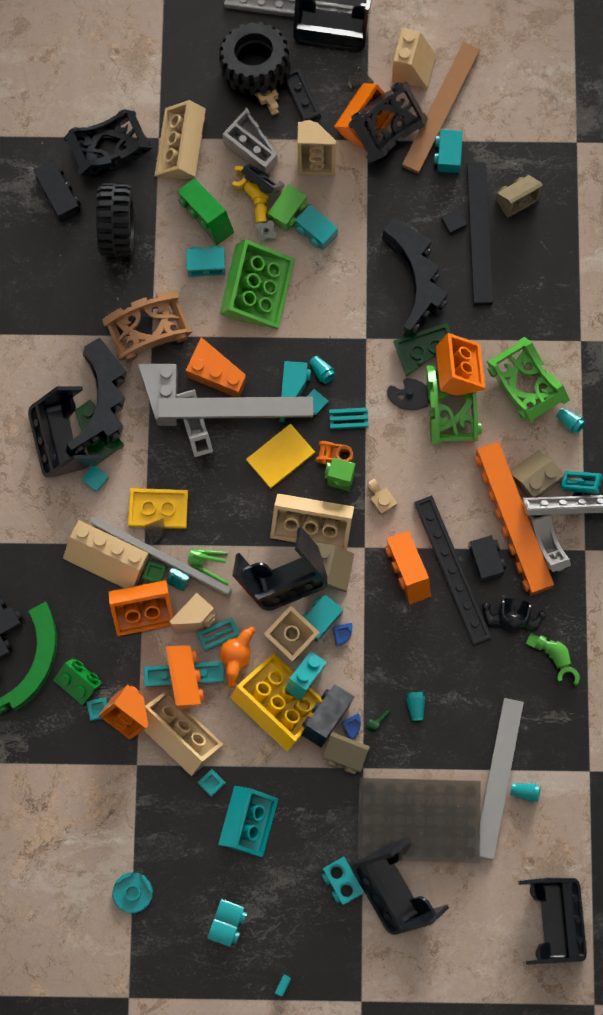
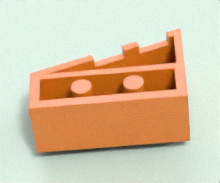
(215, 370)
(409, 567)

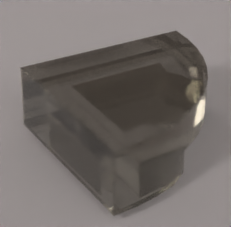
(155, 530)

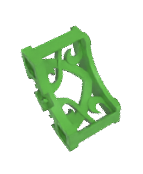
(554, 393)
(440, 424)

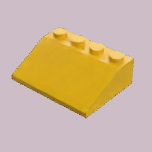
(271, 706)

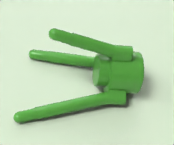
(199, 557)

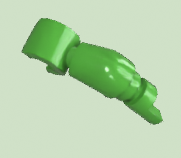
(558, 653)

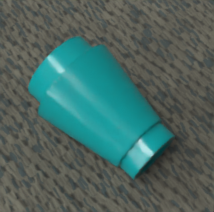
(322, 370)
(571, 421)
(416, 705)
(526, 791)

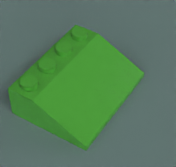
(256, 285)

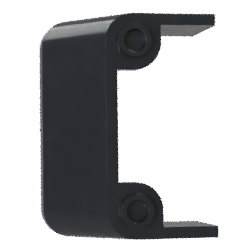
(331, 27)
(53, 432)
(285, 583)
(390, 893)
(561, 920)

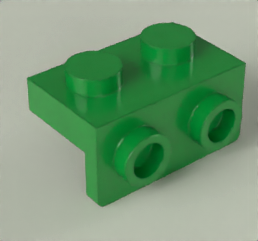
(77, 681)

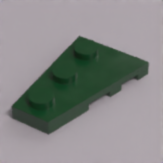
(419, 347)
(102, 449)

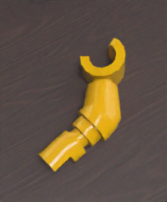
(257, 196)

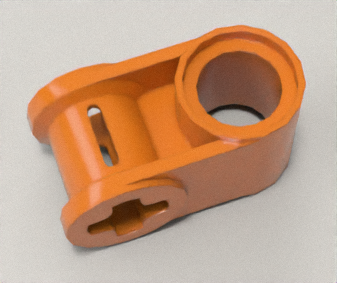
(333, 451)

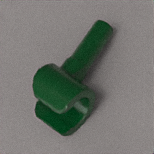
(373, 725)

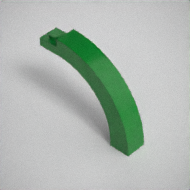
(42, 664)

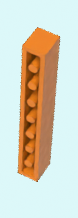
(514, 519)

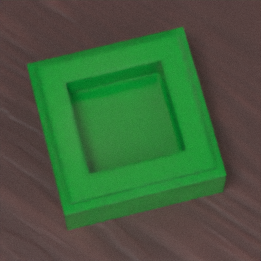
(154, 572)

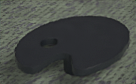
(414, 395)

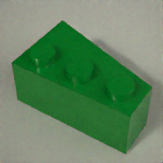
(206, 211)

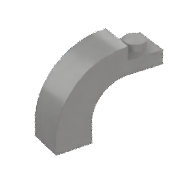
(196, 430)
(548, 542)

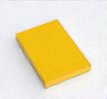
(280, 456)
(155, 504)

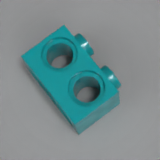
(347, 879)

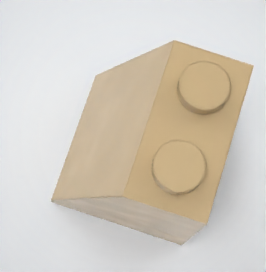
(413, 59)

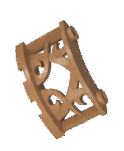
(162, 302)

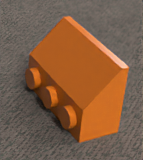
(364, 96)
(459, 365)
(141, 608)
(184, 677)
(126, 712)

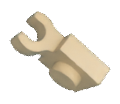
(269, 98)
(382, 498)

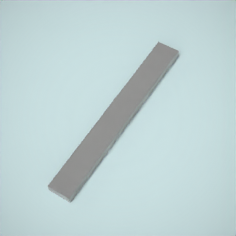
(279, 7)
(235, 407)
(164, 558)
(499, 776)

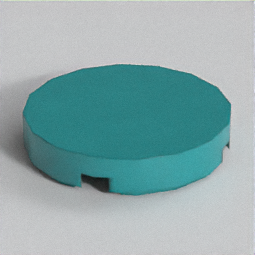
(132, 892)

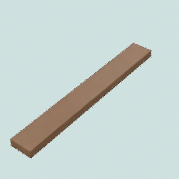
(441, 107)

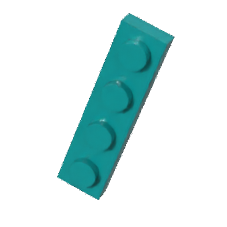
(160, 675)

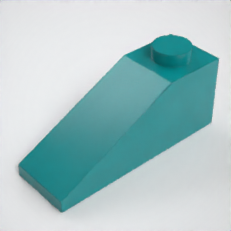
(294, 379)

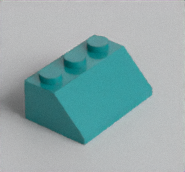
(248, 821)

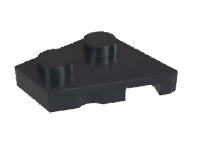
(262, 179)

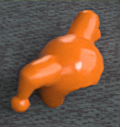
(236, 654)

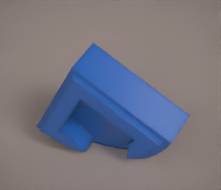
(342, 633)
(352, 726)

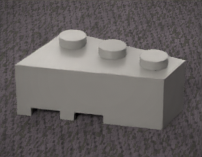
(249, 143)
(160, 382)

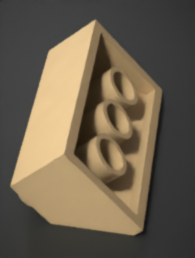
(180, 141)
(315, 149)
(321, 520)
(105, 555)
(180, 733)

